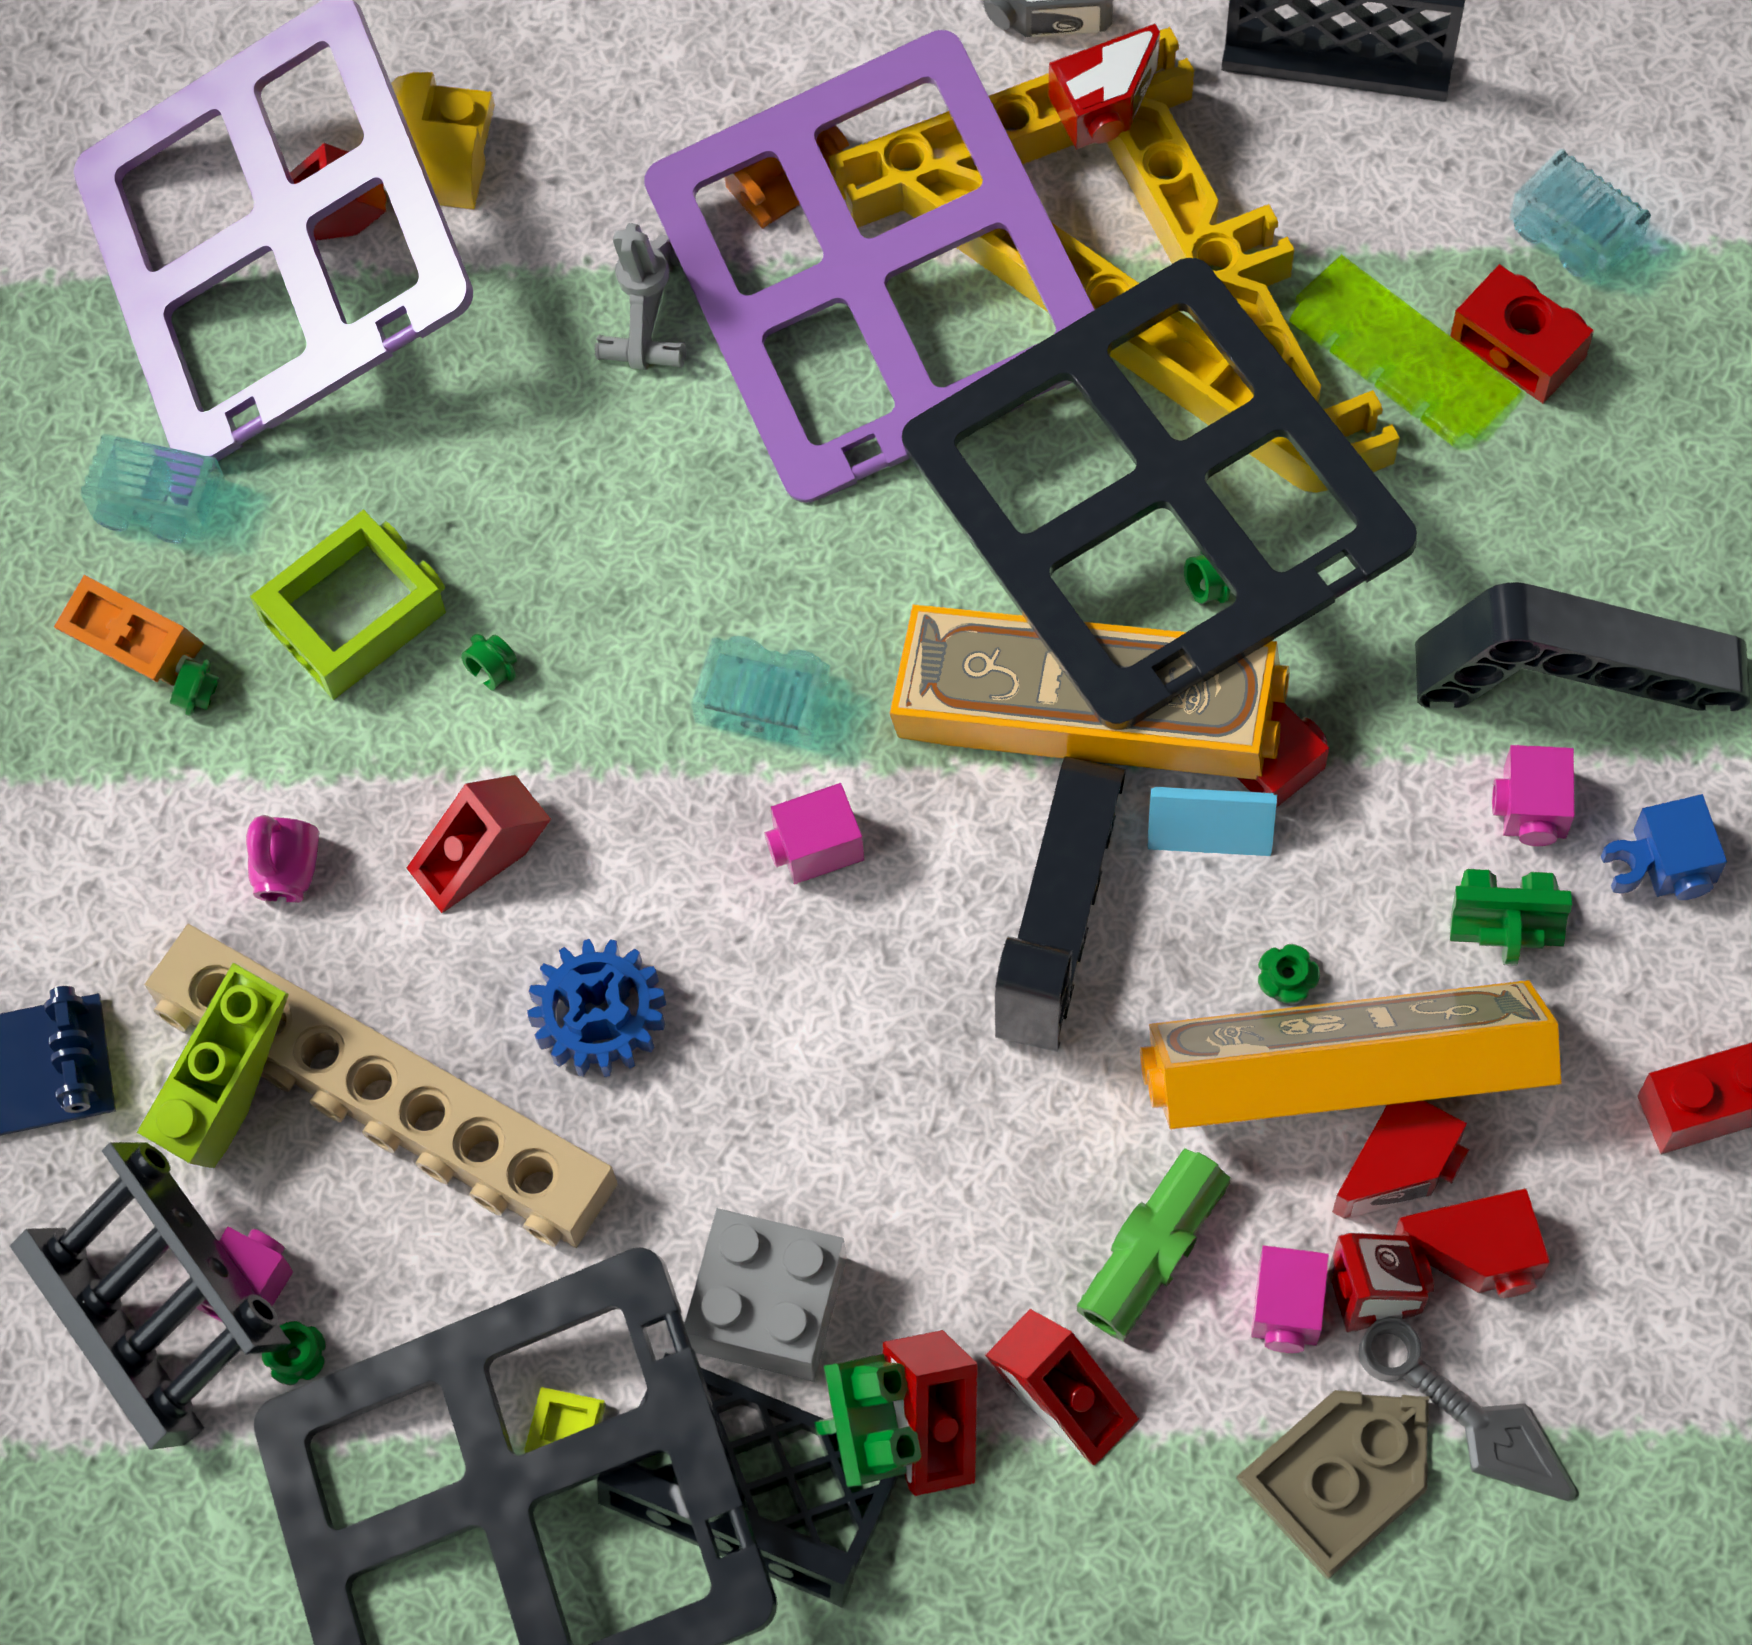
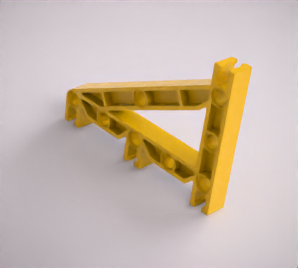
(1183, 214)

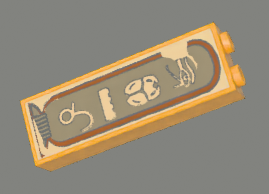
(998, 688)
(1351, 1054)

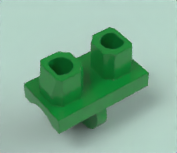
(1510, 916)
(866, 1420)

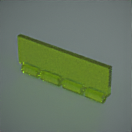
(1415, 354)

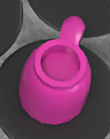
(281, 857)

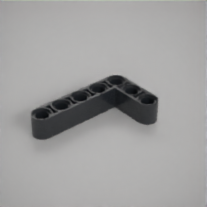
(1581, 642)
(1040, 965)

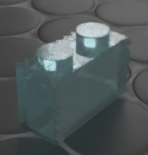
(1579, 217)
(152, 489)
(762, 691)

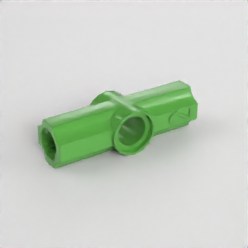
(1153, 1243)

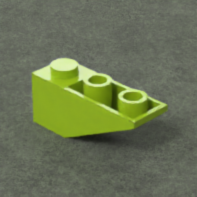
(217, 1071)

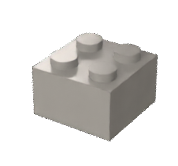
(765, 1294)

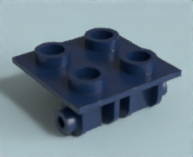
(54, 1062)

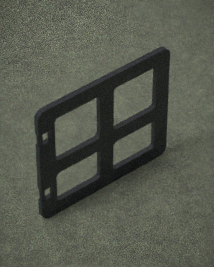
(1166, 476)
(506, 1487)

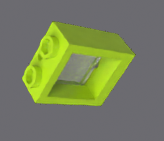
(350, 602)

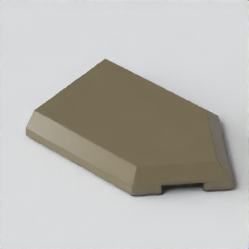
(1343, 1474)

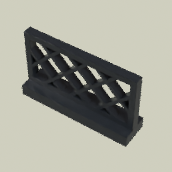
(1349, 53)
(788, 1554)

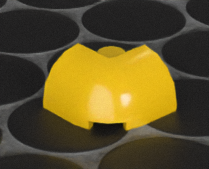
(449, 133)

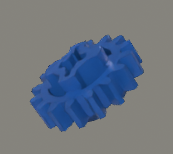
(593, 979)

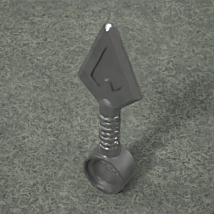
(1500, 1439)

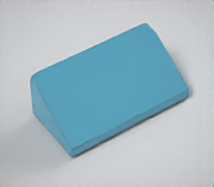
(1211, 821)

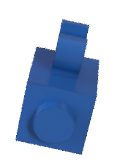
(1675, 848)

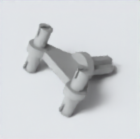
(642, 275)

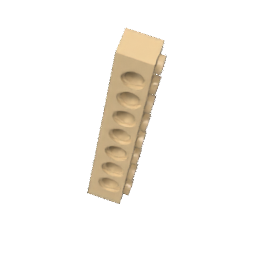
(563, 1211)

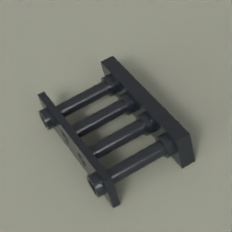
(93, 1309)

